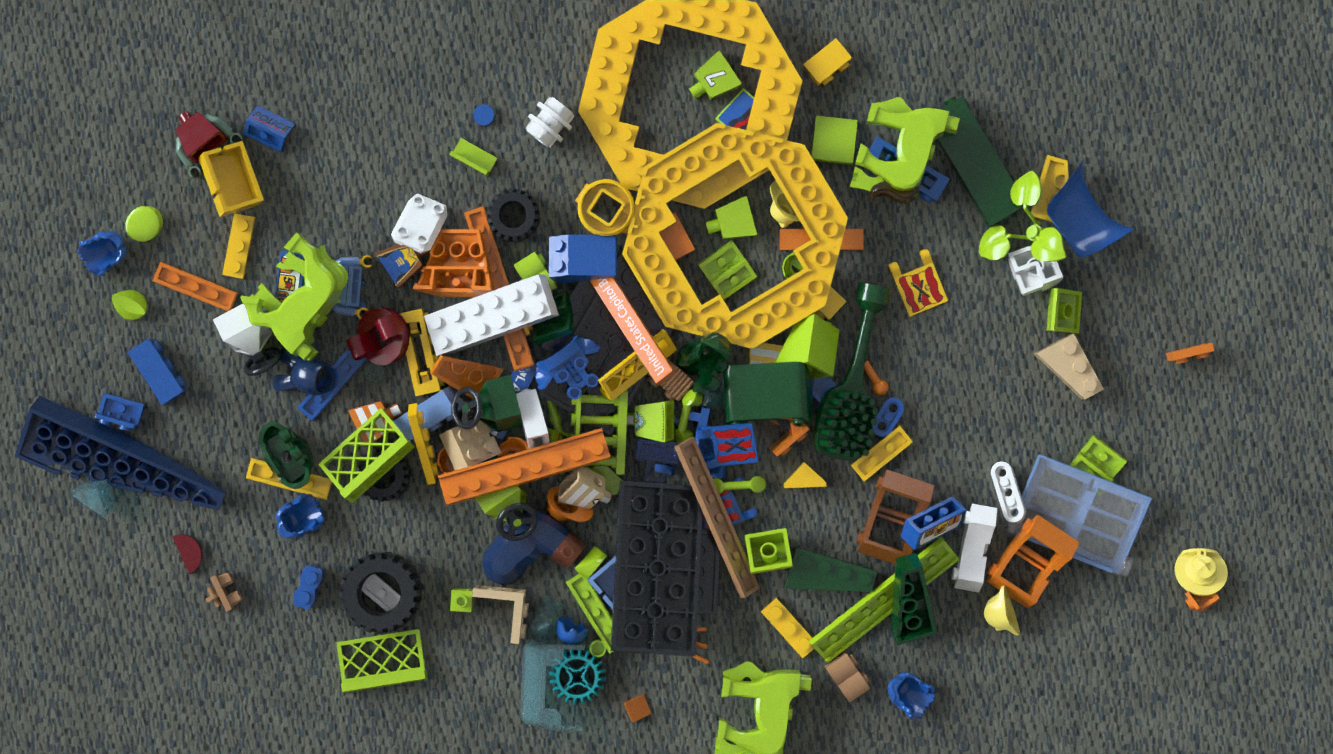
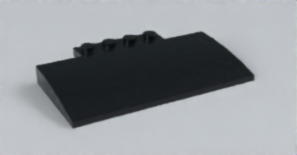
(596, 323)
(661, 570)

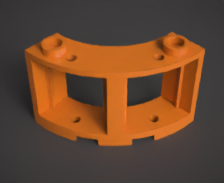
(1048, 534)

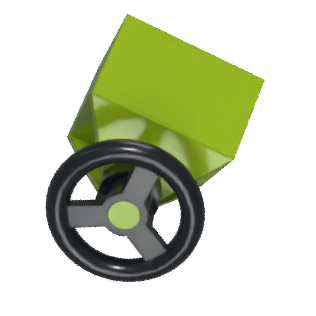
(509, 506)

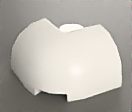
(1031, 273)

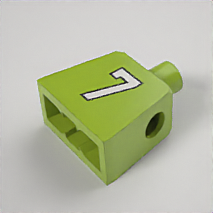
(715, 78)

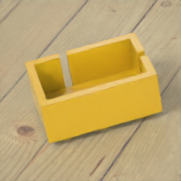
(231, 178)

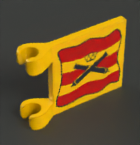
(920, 287)

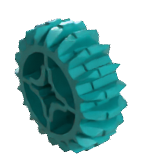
(585, 682)

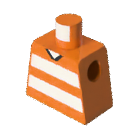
(363, 413)

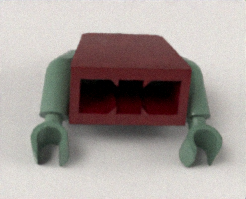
(200, 135)

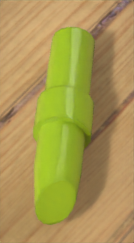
(554, 417)

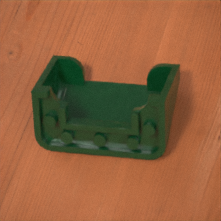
(768, 393)

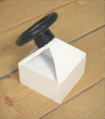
(247, 339)

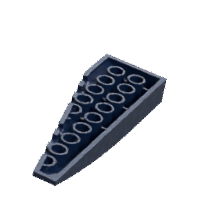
(102, 453)

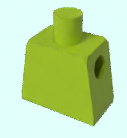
(733, 220)

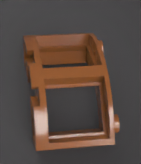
(902, 486)

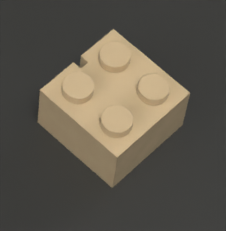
(469, 446)

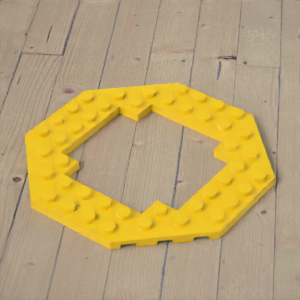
(613, 64)
(693, 164)

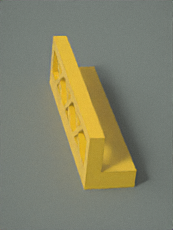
(635, 371)

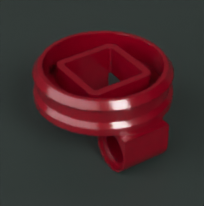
(391, 328)

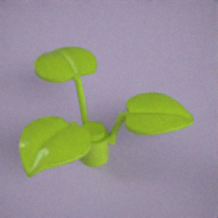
(1047, 242)

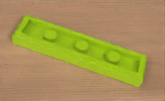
(593, 608)

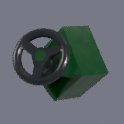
(493, 406)

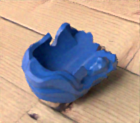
(102, 251)
(299, 516)
(911, 694)

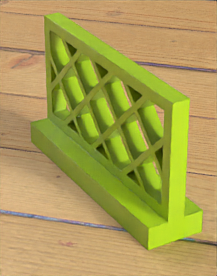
(374, 470)
(382, 679)

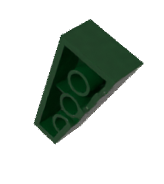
(824, 572)
(911, 602)

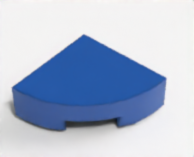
(661, 468)

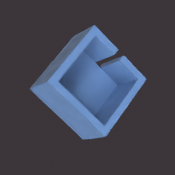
(604, 580)

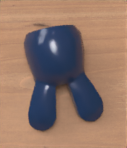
(303, 375)

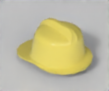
(781, 208)

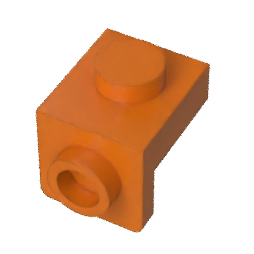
(1201, 603)

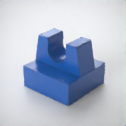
(701, 417)

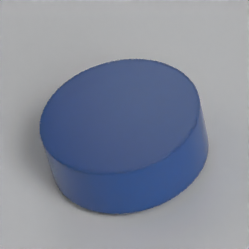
(483, 115)

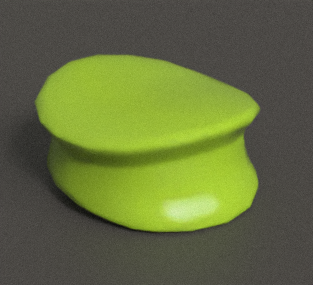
(144, 223)

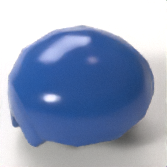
(569, 632)

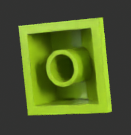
(768, 551)

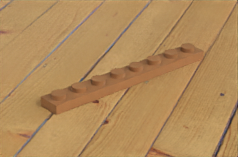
(717, 517)

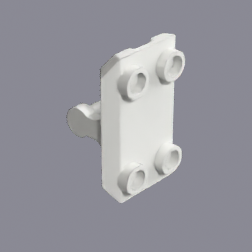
(420, 223)

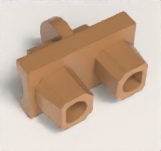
(220, 583)

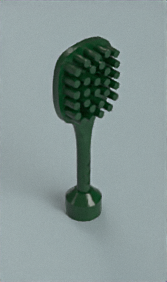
(847, 410)

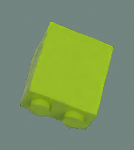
(812, 343)

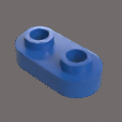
(888, 417)

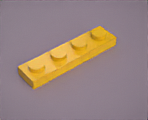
(421, 438)

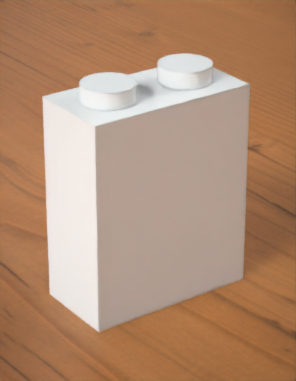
(532, 418)

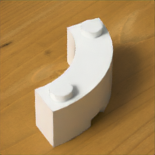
(976, 536)

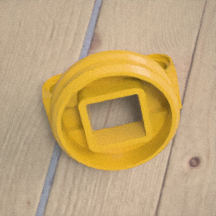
(590, 196)

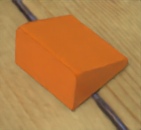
(637, 708)

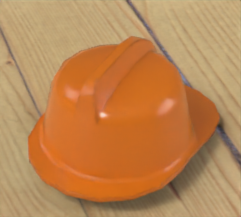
(565, 512)

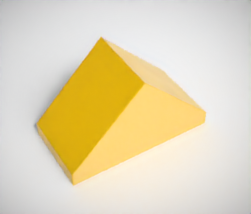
(804, 477)

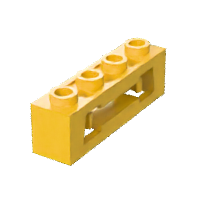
(428, 386)

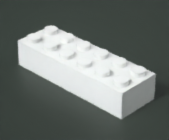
(491, 315)

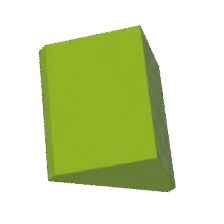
(1064, 310)

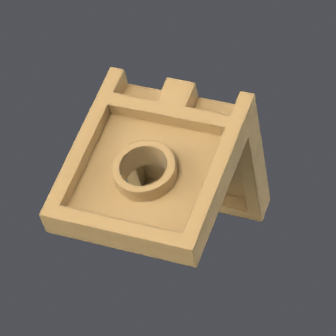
(520, 607)

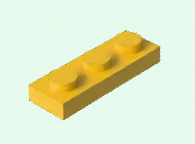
(239, 246)
(881, 453)
(788, 627)

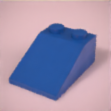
(582, 258)

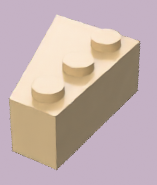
(1071, 365)

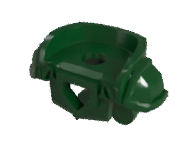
(695, 360)
(277, 439)

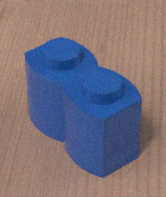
(307, 592)

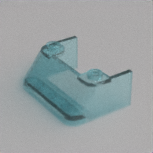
(534, 662)

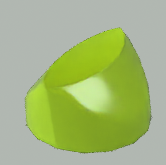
(130, 304)
(590, 562)

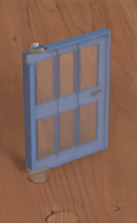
(1086, 508)

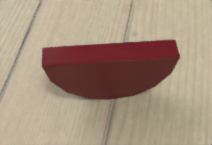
(189, 550)

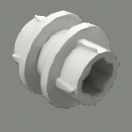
(549, 122)

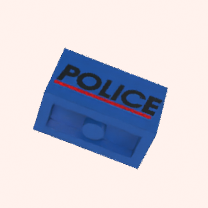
(268, 128)

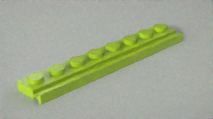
(877, 605)

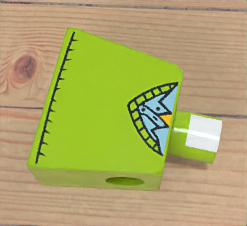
(653, 420)

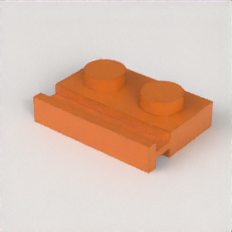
(1182, 355)

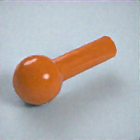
(879, 386)

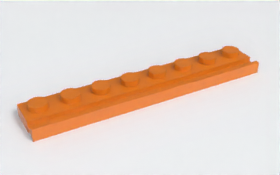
(524, 467)

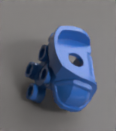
(569, 367)

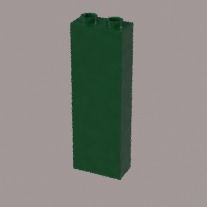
(977, 164)

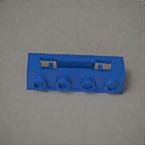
(935, 187)

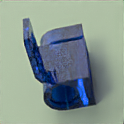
(656, 452)

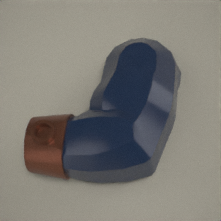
(507, 560)

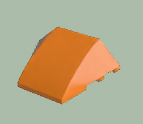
(456, 265)

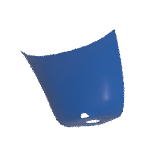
(1081, 219)

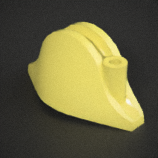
(998, 615)

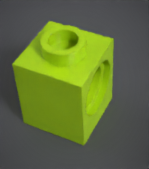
(462, 600)

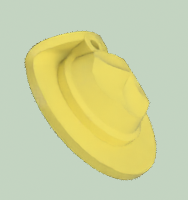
(1201, 571)

